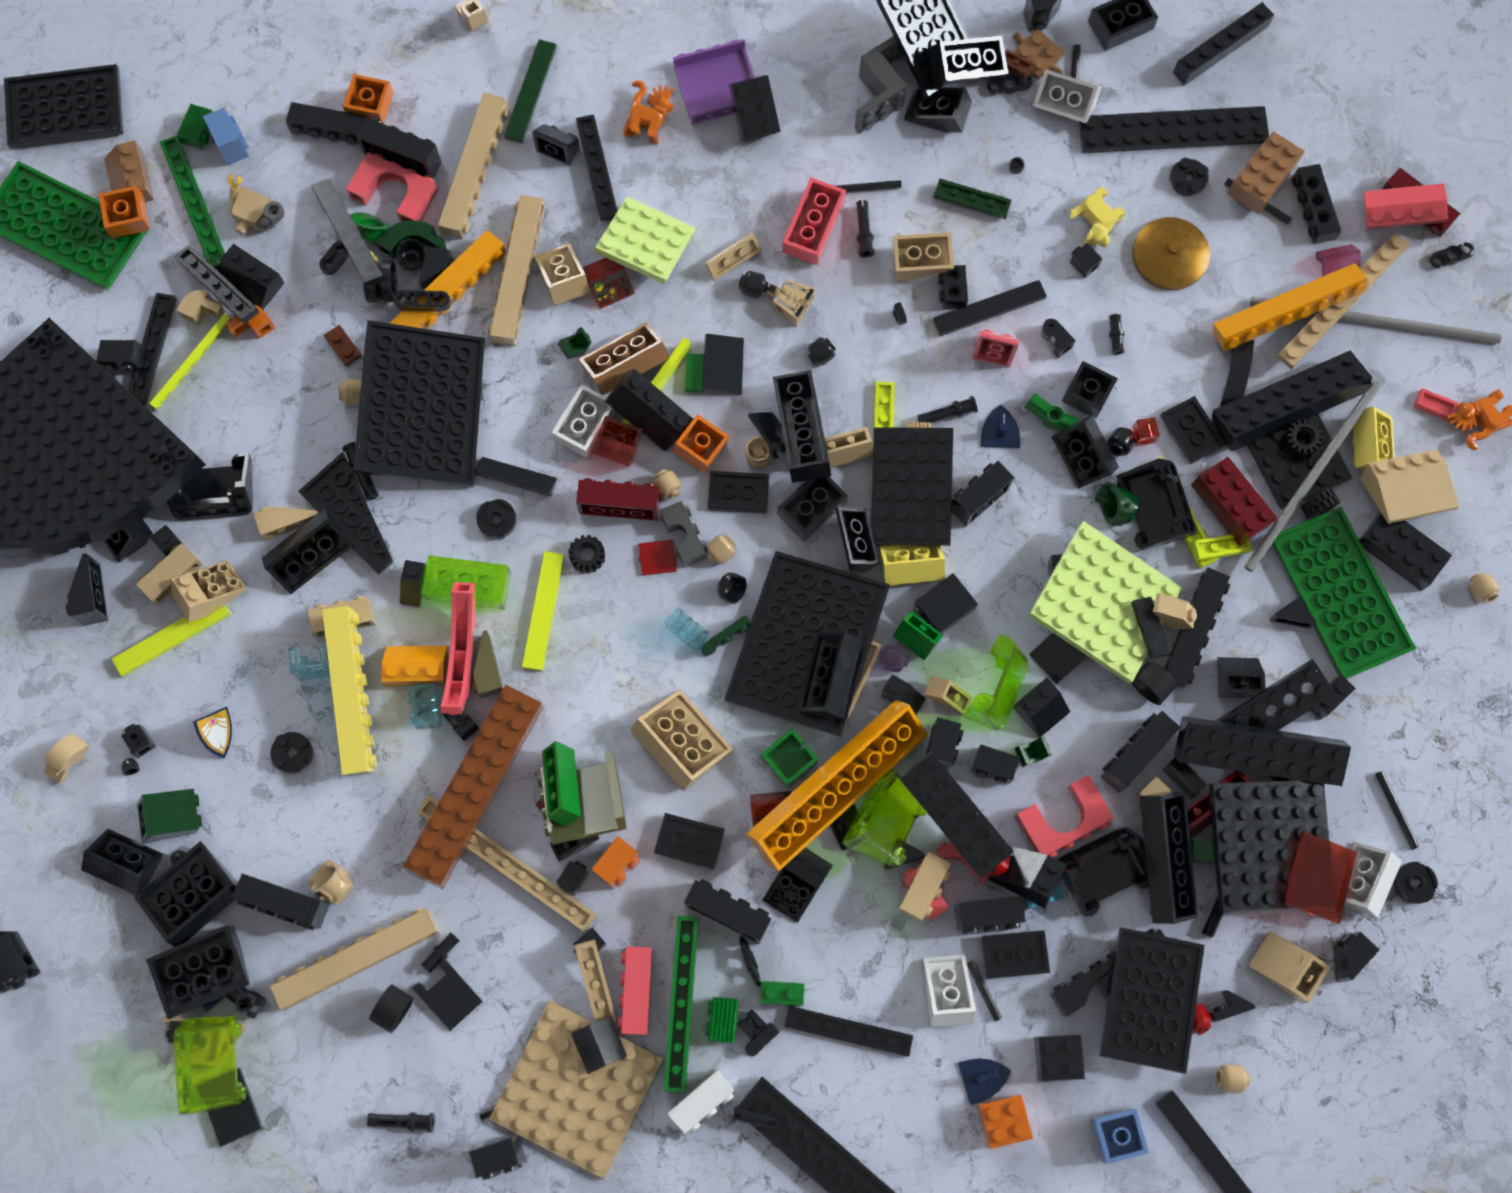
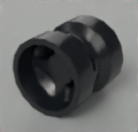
(747, 1027)

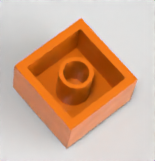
(368, 97)
(124, 212)
(700, 443)
(616, 863)
(1005, 1121)

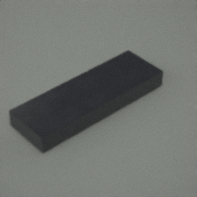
(1150, 628)

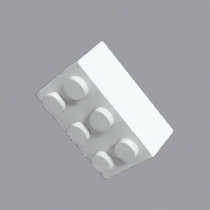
(582, 421)

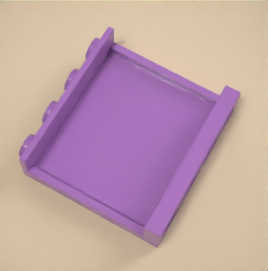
(706, 77)

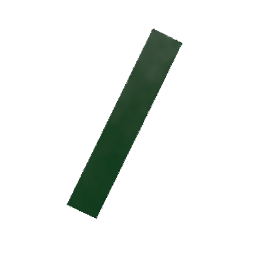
(530, 91)

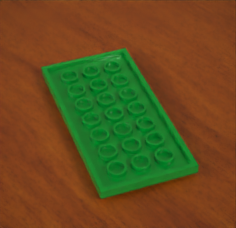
(62, 226)
(1342, 593)

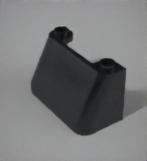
(216, 492)
(1163, 506)
(1105, 868)

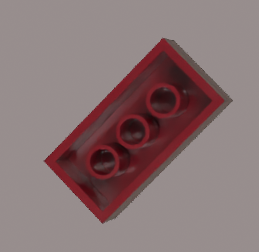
(618, 499)
(1234, 501)

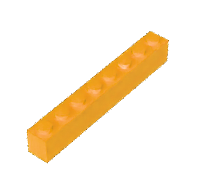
(456, 279)
(1289, 307)

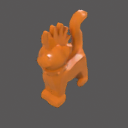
(645, 116)
(1486, 414)

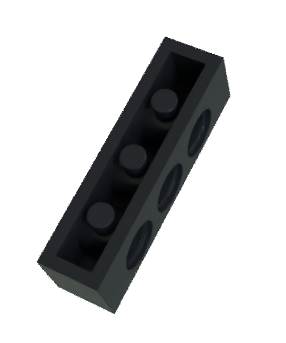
(1319, 194)

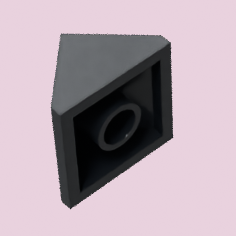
(599, 1044)

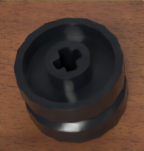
(386, 288)

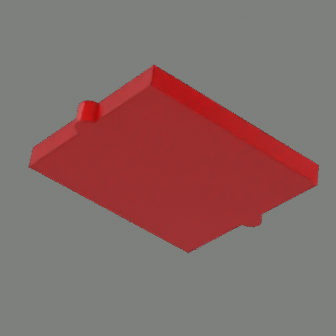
(657, 557)

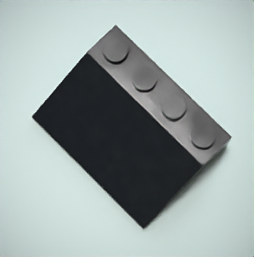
(187, 895)
(199, 971)

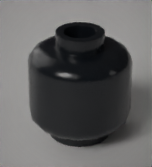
(753, 284)
(821, 351)
(1121, 441)

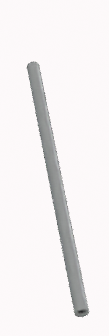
(1312, 476)

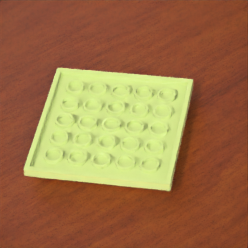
(1092, 598)

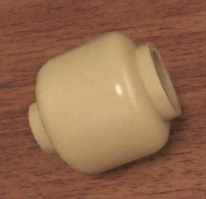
(350, 391)
(667, 483)
(721, 549)
(1483, 588)
(1232, 1078)

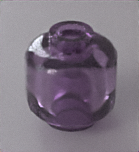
(893, 658)

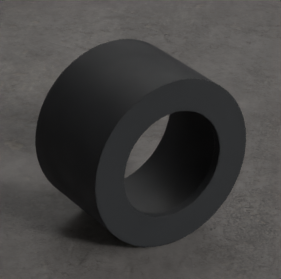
(1154, 682)
(391, 1008)

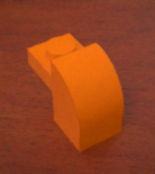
(259, 323)

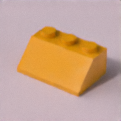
(414, 665)

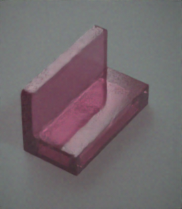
(1338, 258)

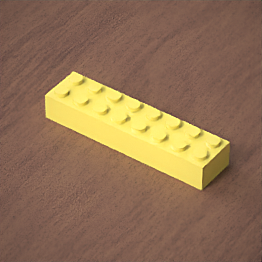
(348, 690)

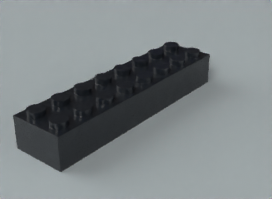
(1291, 400)
(1262, 751)

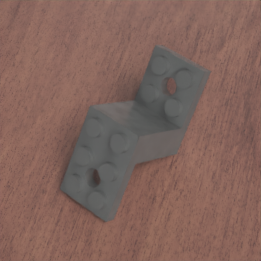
(883, 83)

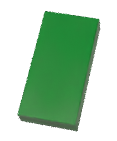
(694, 373)

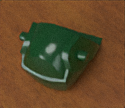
(1117, 504)

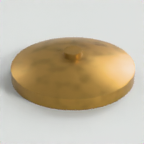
(1171, 253)

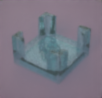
(309, 670)

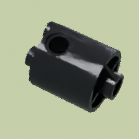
(15, 962)

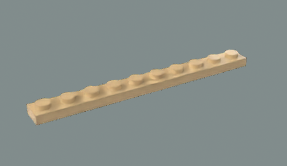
(1327, 318)
(522, 874)

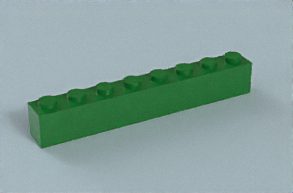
(681, 1004)

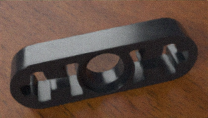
(407, 305)

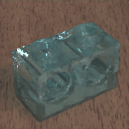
(687, 629)
(429, 705)

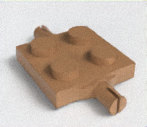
(1040, 51)

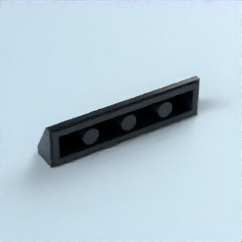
(516, 476)

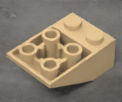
(206, 590)
(1289, 967)

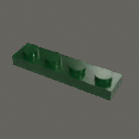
(972, 198)

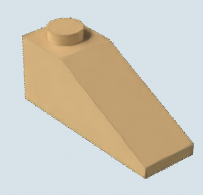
(279, 521)

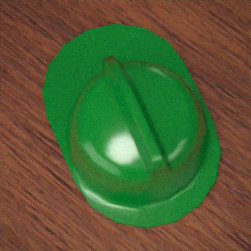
(369, 226)

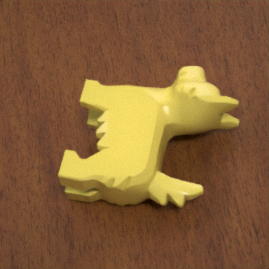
(1099, 216)

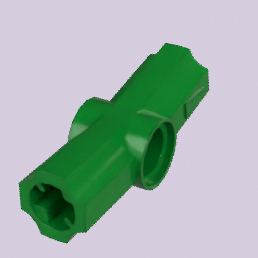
(1042, 409)

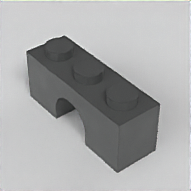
(677, 518)

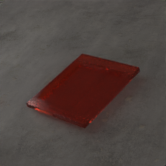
(1320, 877)

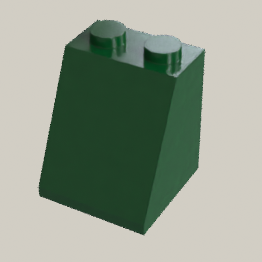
(168, 815)

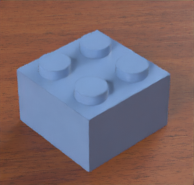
(227, 135)
(1119, 1136)

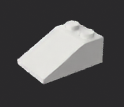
(948, 991)

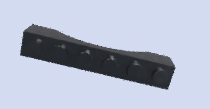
(1075, 994)

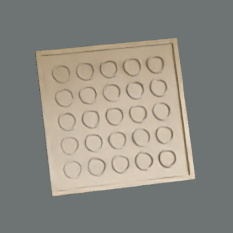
(563, 1106)

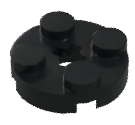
(1193, 167)
(493, 508)
(298, 761)
(1425, 889)

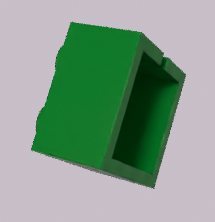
(788, 759)

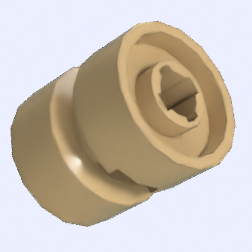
(757, 453)

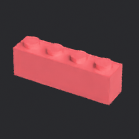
(636, 990)

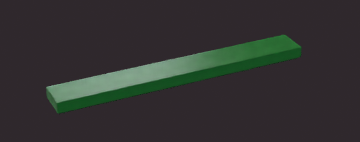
(193, 200)

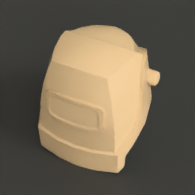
(331, 883)

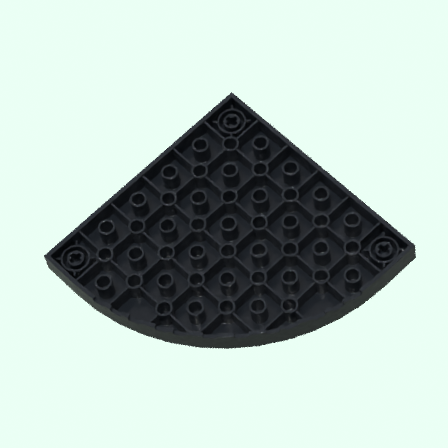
(77, 450)

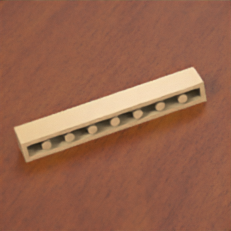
(473, 166)
(517, 270)
(354, 959)

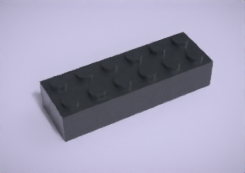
(801, 426)
(1168, 857)

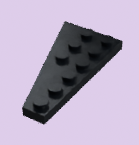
(341, 496)

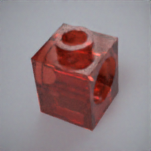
(1146, 431)

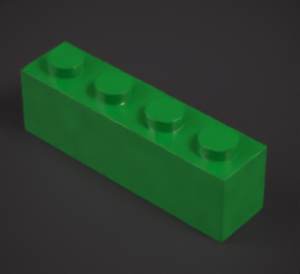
(561, 784)

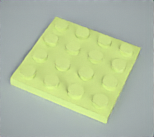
(645, 240)

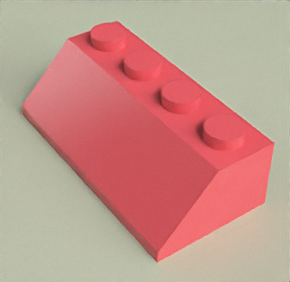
(1405, 206)

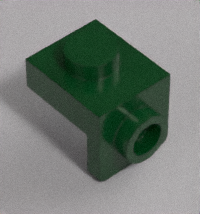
(575, 344)
(1033, 751)

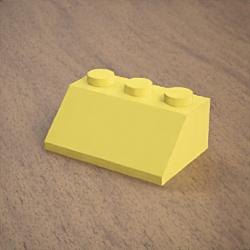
(1372, 438)
(911, 564)

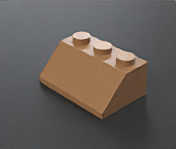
(128, 168)

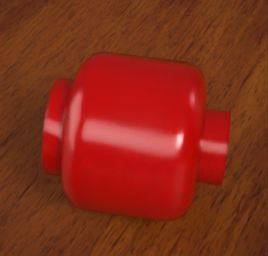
(1202, 1020)

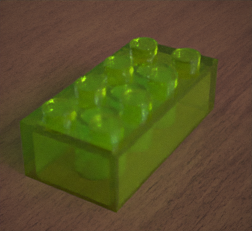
(489, 578)

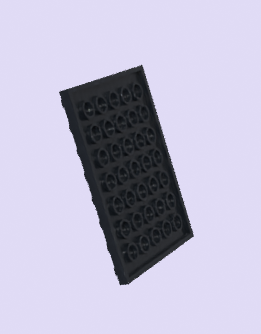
(419, 404)
(794, 607)

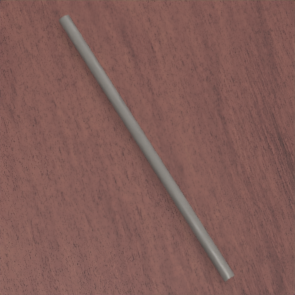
(1410, 325)

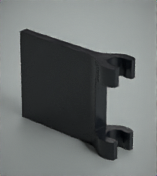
(770, 430)
(450, 997)

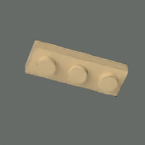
(733, 256)

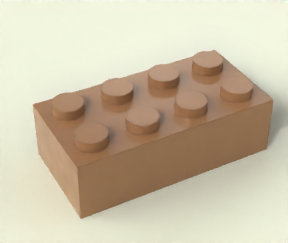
(1265, 172)
(636, 350)

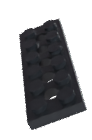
(1275, 694)

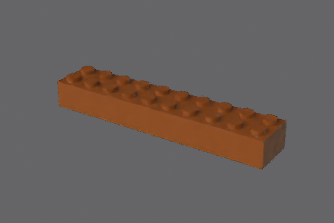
(473, 787)

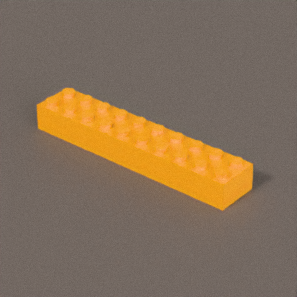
(837, 785)

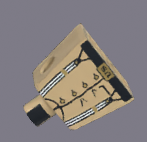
(791, 299)

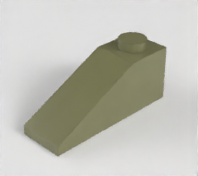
(486, 672)

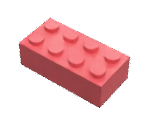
(814, 221)

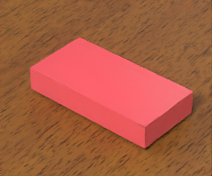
(1435, 404)

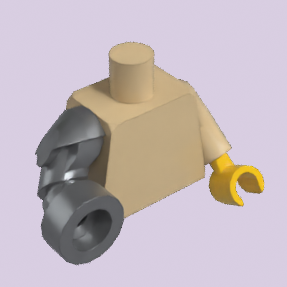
(252, 209)

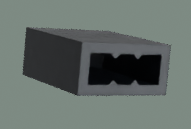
(945, 604)

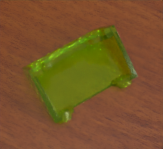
(996, 709)
(884, 821)
(207, 1064)

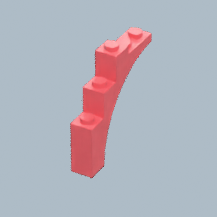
(461, 655)

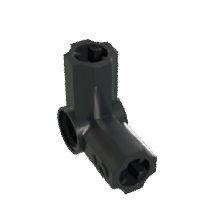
(247, 1001)

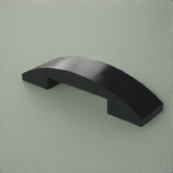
(1238, 372)

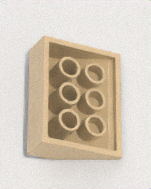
(1410, 486)
(681, 739)

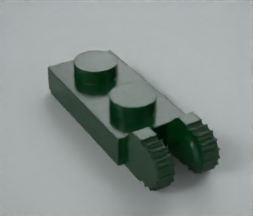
(725, 635)

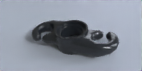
(1019, 86)
(1443, 255)
(750, 961)

